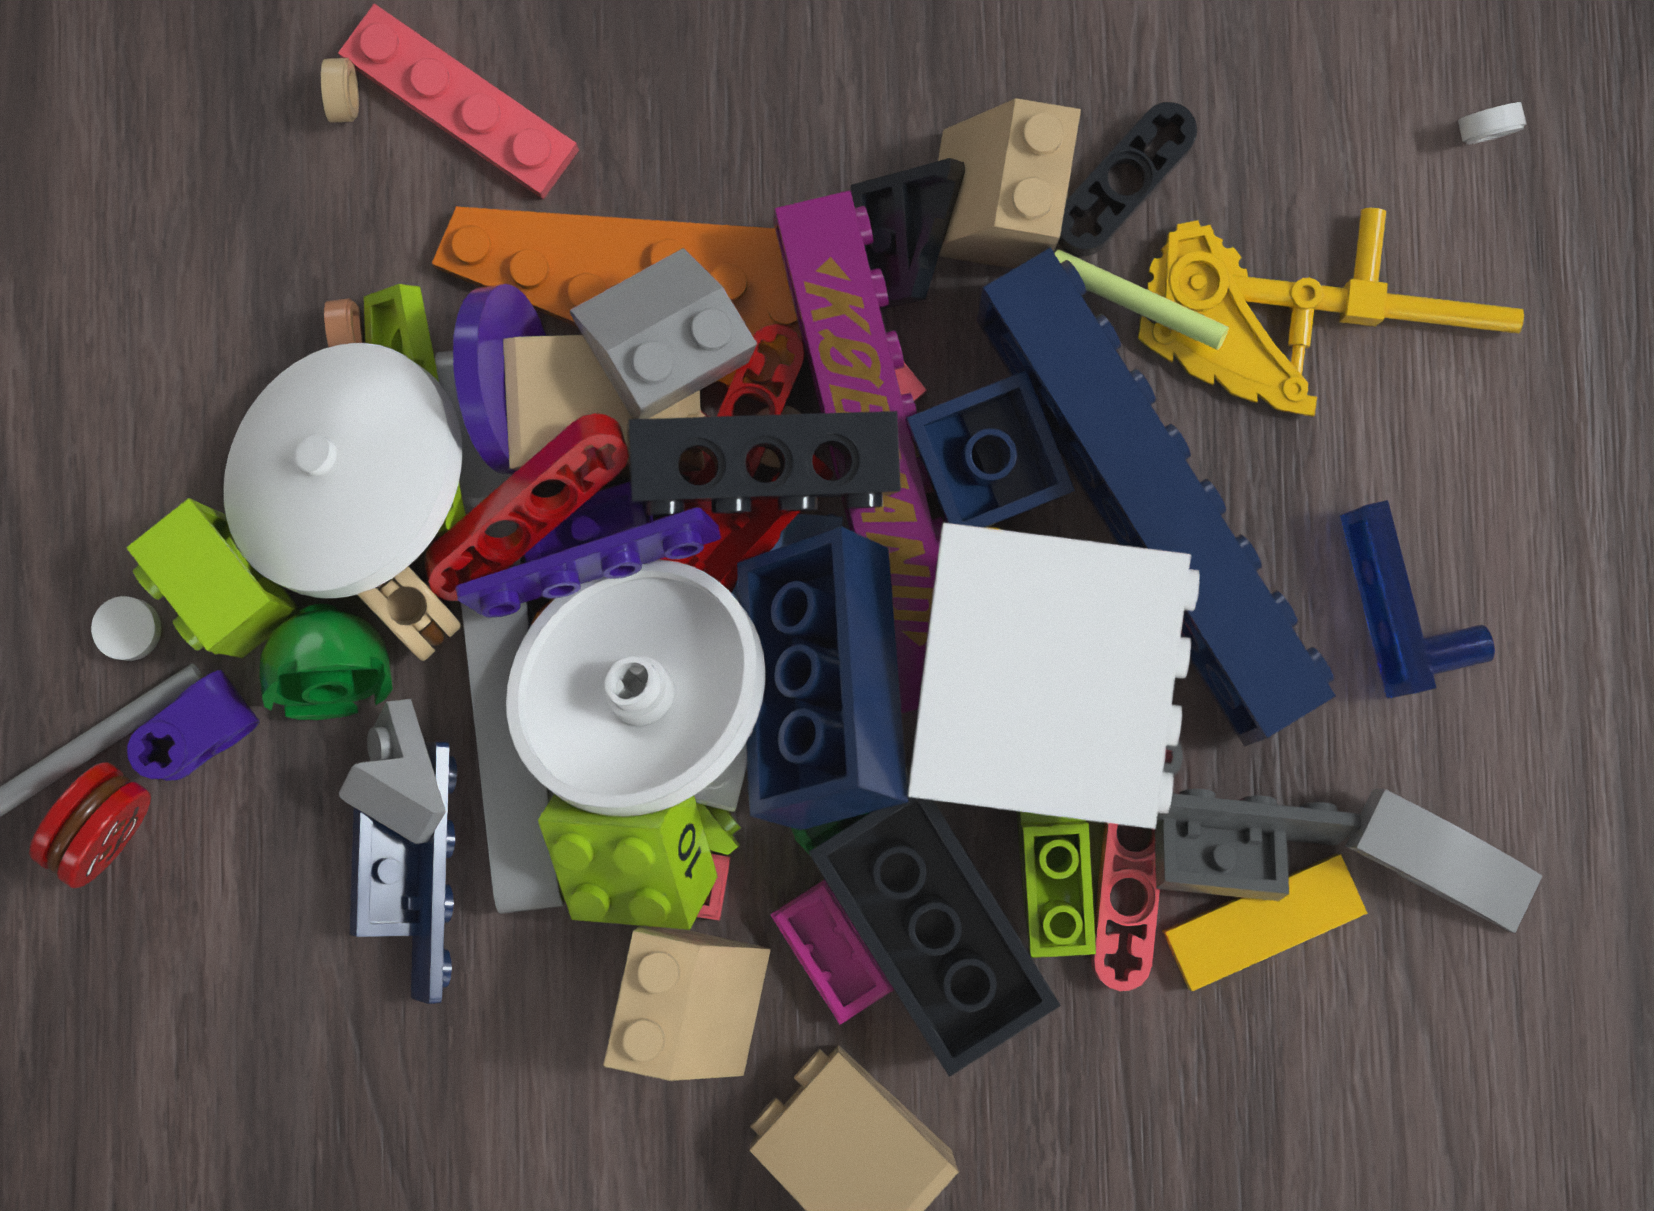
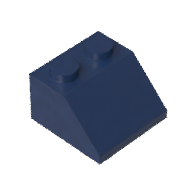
(990, 453)

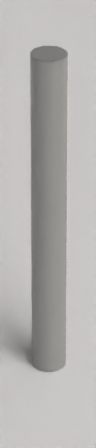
(95, 739)

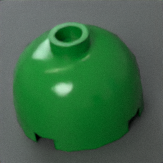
(324, 664)

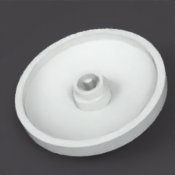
(342, 470)
(636, 690)

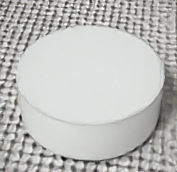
(1492, 123)
(126, 628)

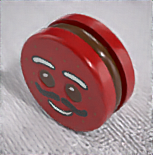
(89, 825)

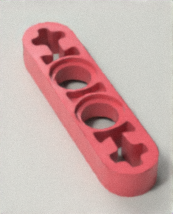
(1114, 866)

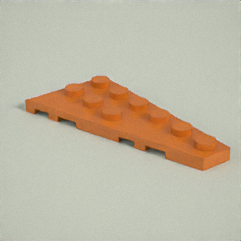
(575, 257)

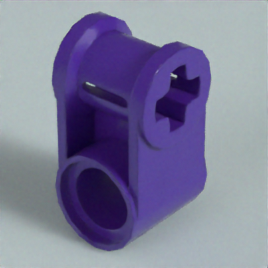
(200, 722)

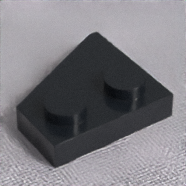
(909, 224)

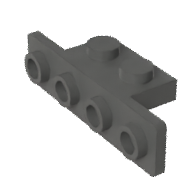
(1239, 843)

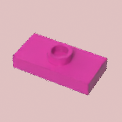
(832, 951)

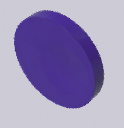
(478, 364)

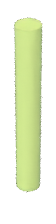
(1148, 303)

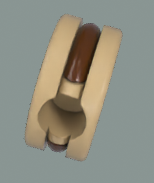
(412, 612)

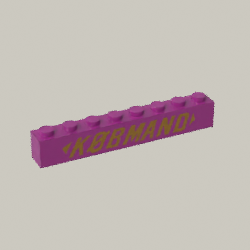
(855, 372)

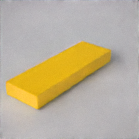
(1256, 929)

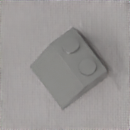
(664, 334)

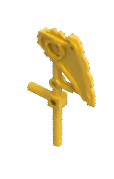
(1208, 280)

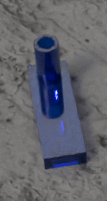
(1402, 653)

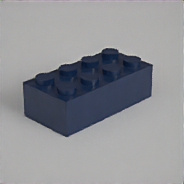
(831, 693)

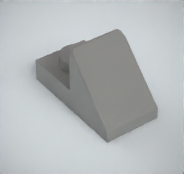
(400, 780)

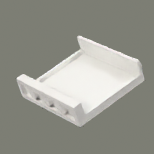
(1052, 675)

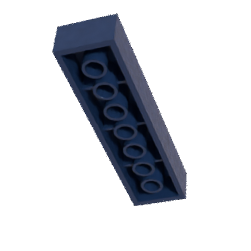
(1150, 494)

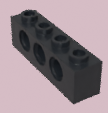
(864, 438)

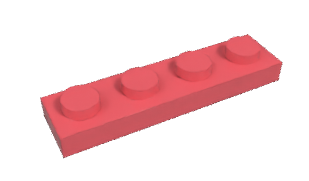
(459, 101)

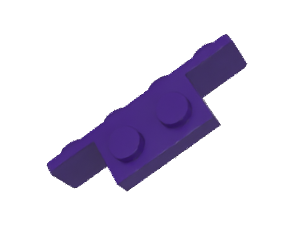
(594, 542)

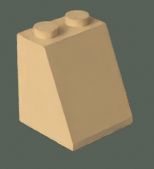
(1012, 181)
(557, 382)
(686, 1005)
(850, 1142)

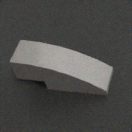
(1444, 859)

